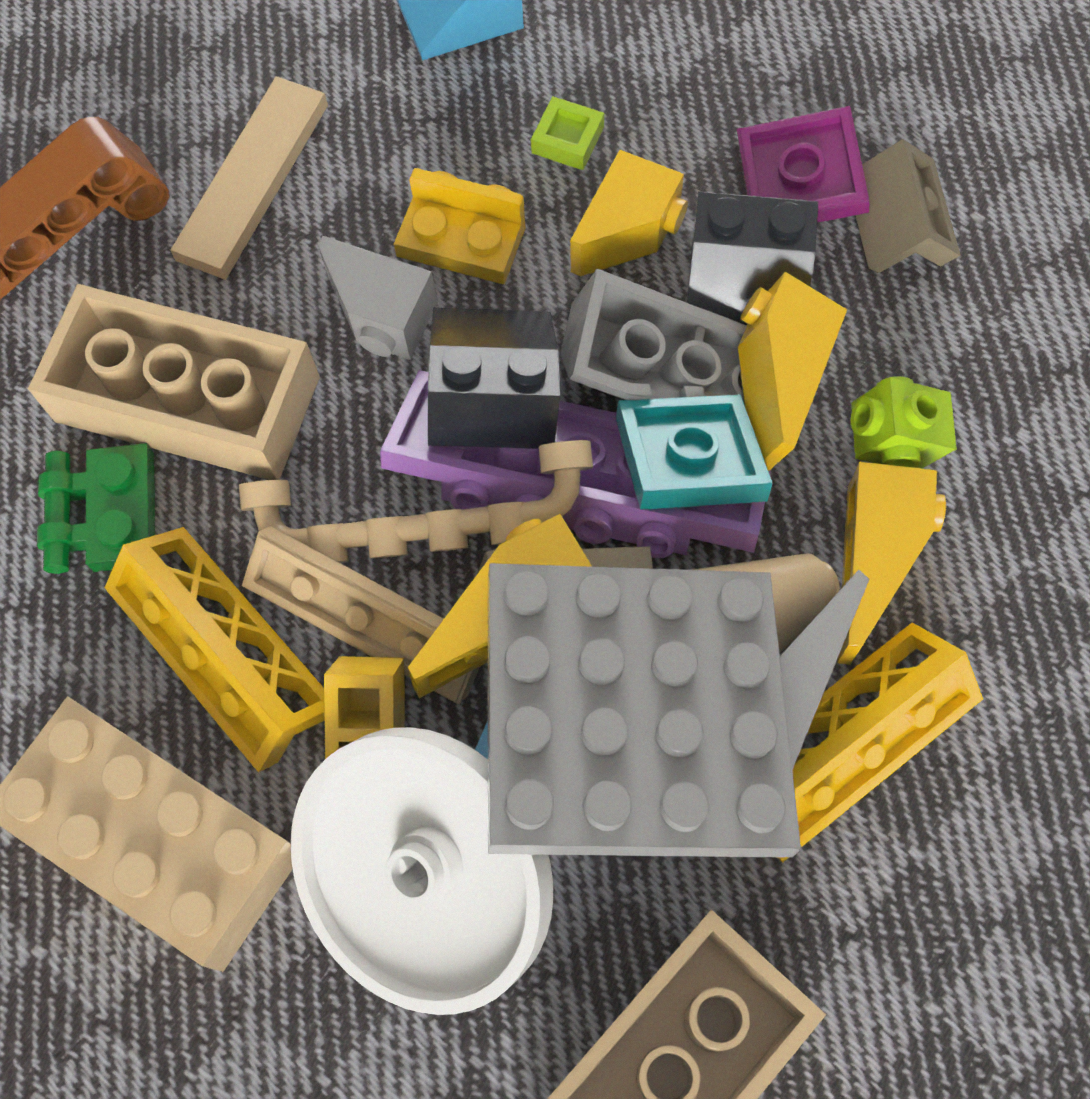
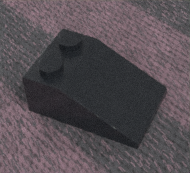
(492, 378)

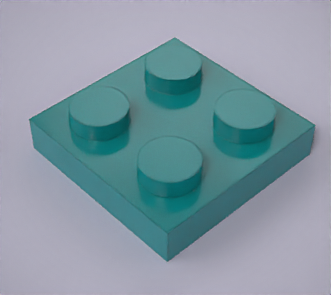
(692, 452)

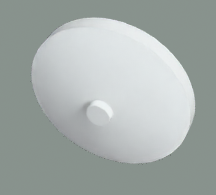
(403, 874)

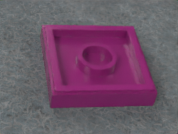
(807, 160)

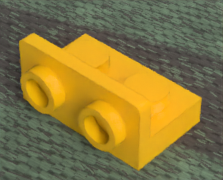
(461, 225)

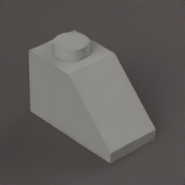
(380, 296)

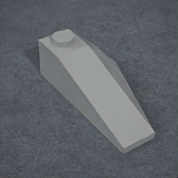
(648, 343)

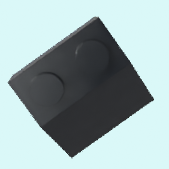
(747, 246)

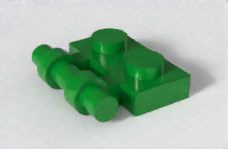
(118, 505)

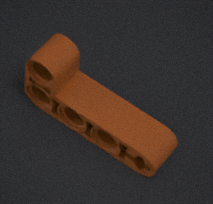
(66, 189)

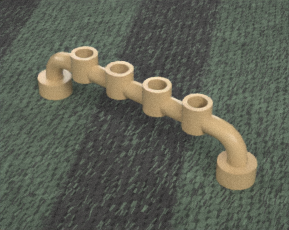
(443, 528)

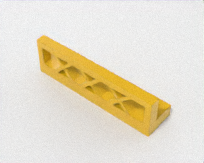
(203, 644)
(879, 738)

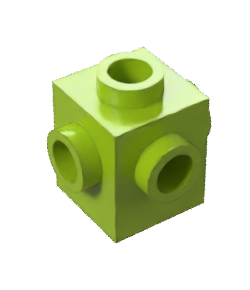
(903, 424)

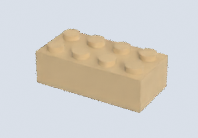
(176, 381)
(143, 835)
(701, 1028)

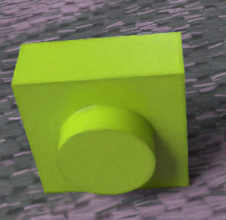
(567, 133)

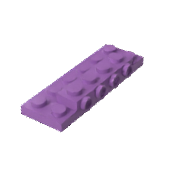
(606, 495)

